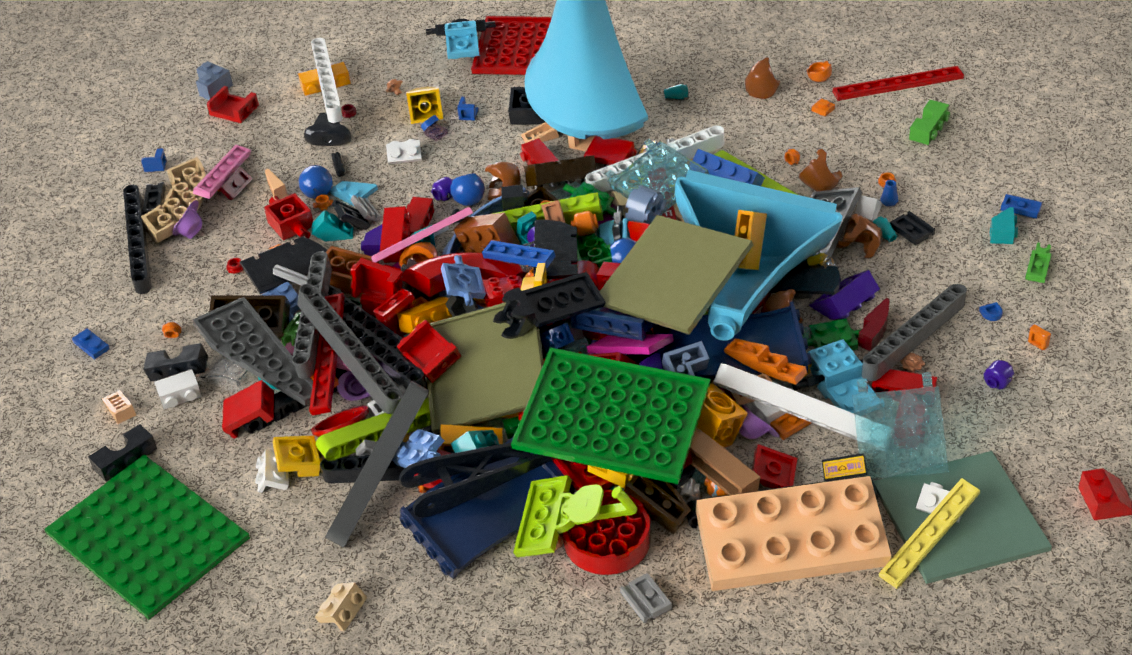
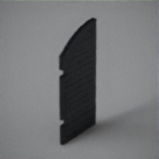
(557, 237)
(294, 257)
(810, 280)

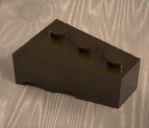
(660, 501)

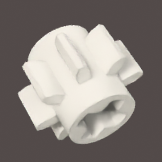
(689, 490)

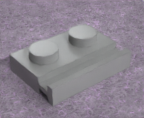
(646, 598)

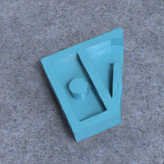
(346, 189)

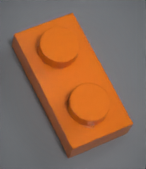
(788, 425)

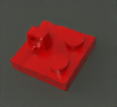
(774, 467)

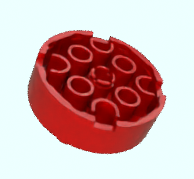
(610, 543)

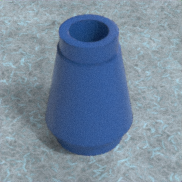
(889, 195)

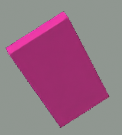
(630, 346)

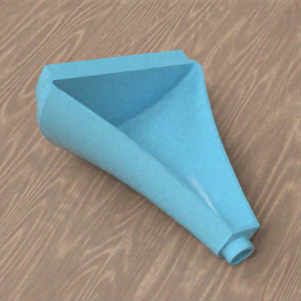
(581, 77)
(792, 233)

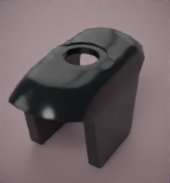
(327, 133)

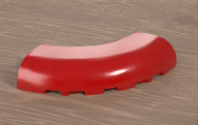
(428, 277)

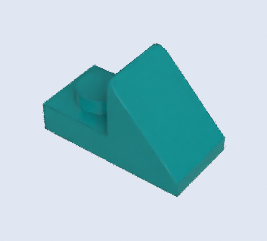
(524, 224)

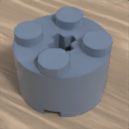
(644, 205)

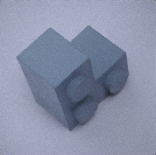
(212, 79)
(686, 359)

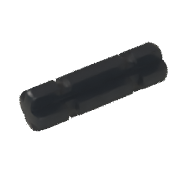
(338, 164)

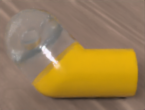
(822, 259)

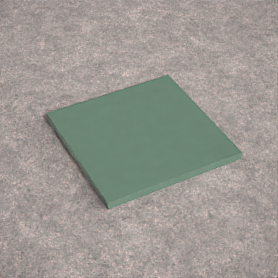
(990, 531)

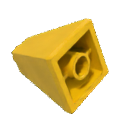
(424, 103)

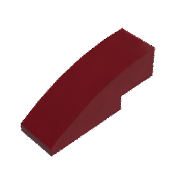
(874, 326)

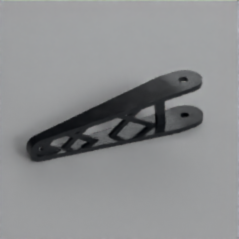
(469, 462)

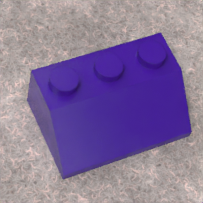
(849, 296)

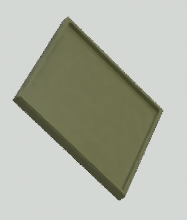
(674, 273)
(490, 376)

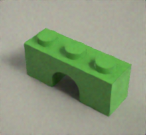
(933, 119)

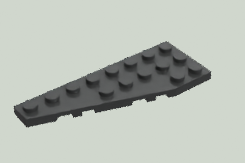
(846, 201)
(248, 341)

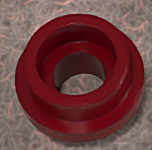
(348, 110)

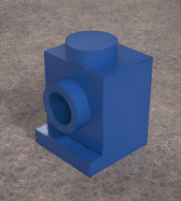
(556, 337)

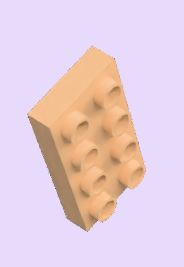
(792, 533)

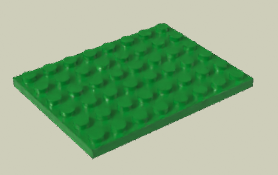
(612, 415)
(147, 535)

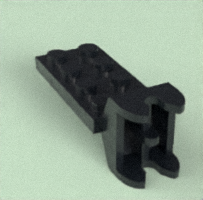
(548, 304)

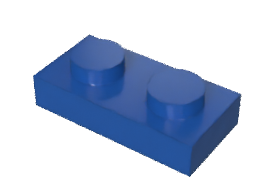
(1022, 206)
(90, 343)

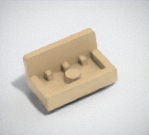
(341, 605)

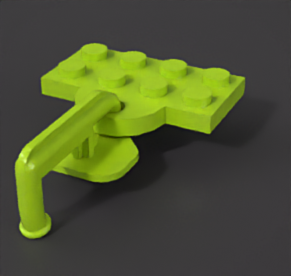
(554, 510)

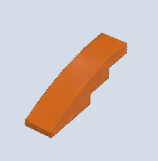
(762, 360)

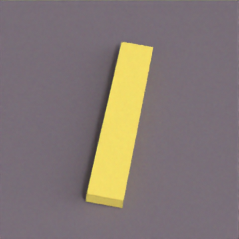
(929, 533)

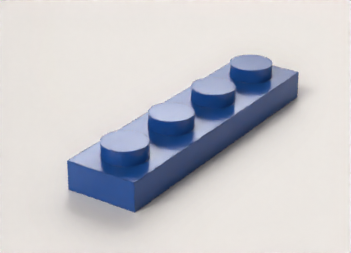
(518, 254)

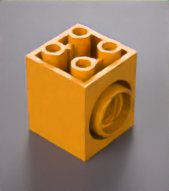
(721, 417)

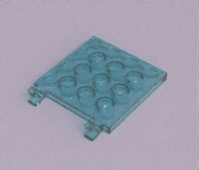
(656, 170)
(901, 430)

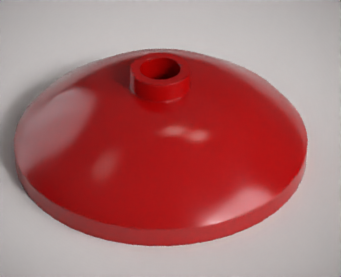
(340, 420)

